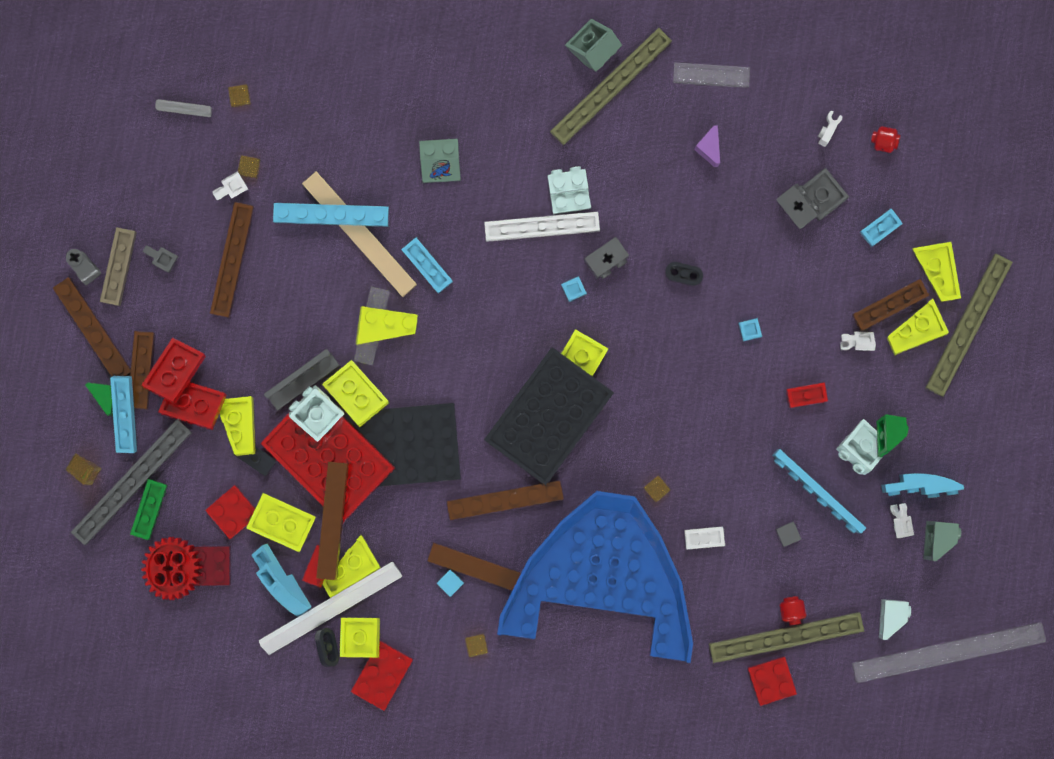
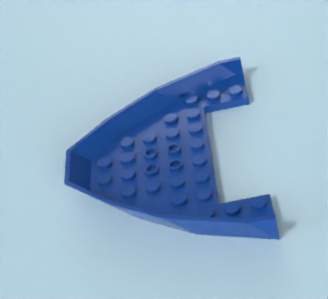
(604, 560)

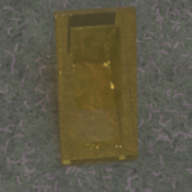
(83, 469)

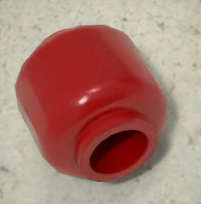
(885, 139)
(792, 610)

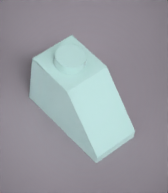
(893, 617)

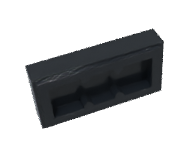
(259, 461)

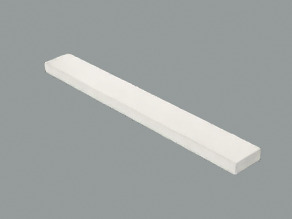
(330, 608)

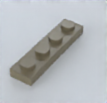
(118, 266)

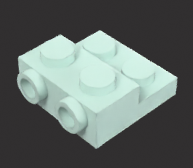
(569, 190)
(315, 412)
(860, 448)

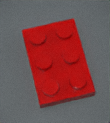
(173, 370)
(196, 406)
(382, 676)

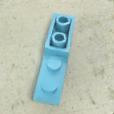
(929, 484)
(282, 587)

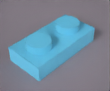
(881, 227)

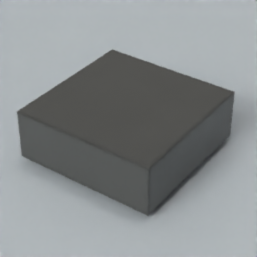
(788, 534)

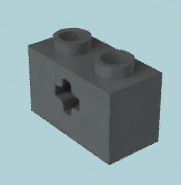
(792, 198)
(613, 249)

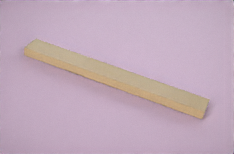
(363, 238)

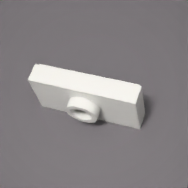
(704, 538)

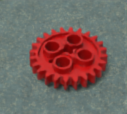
(155, 568)

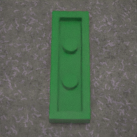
(149, 509)

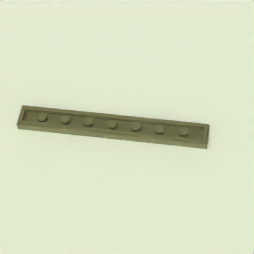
(610, 86)
(968, 325)
(786, 637)

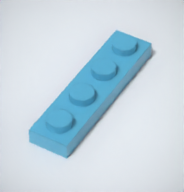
(123, 414)

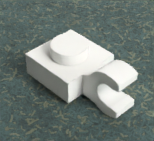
(827, 132)
(232, 185)
(861, 341)
(902, 523)

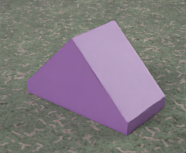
(709, 147)

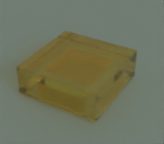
(239, 95)
(249, 166)
(656, 488)
(476, 645)

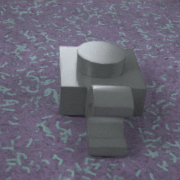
(163, 258)

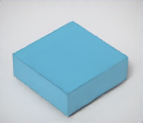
(573, 289)
(750, 329)
(450, 582)

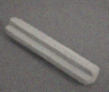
(183, 108)

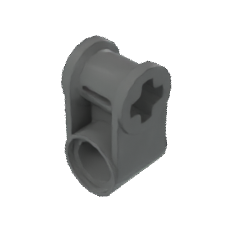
(84, 268)

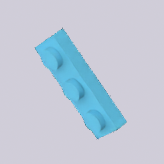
(427, 265)

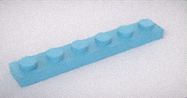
(331, 214)
(824, 497)

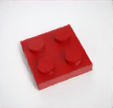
(231, 512)
(772, 681)

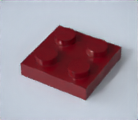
(216, 565)

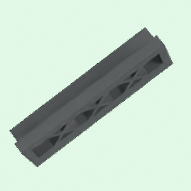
(301, 379)

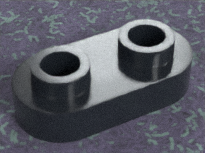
(684, 272)
(327, 646)

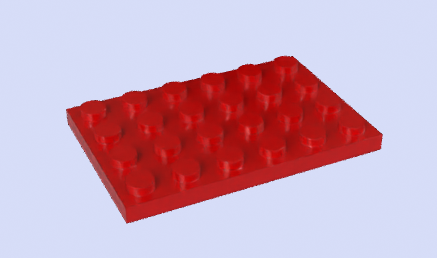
(309, 459)

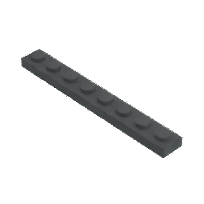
(131, 482)

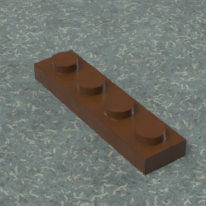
(890, 305)
(141, 366)

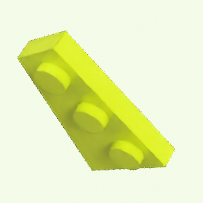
(940, 269)
(919, 329)
(239, 423)
(353, 567)

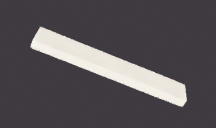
(542, 226)

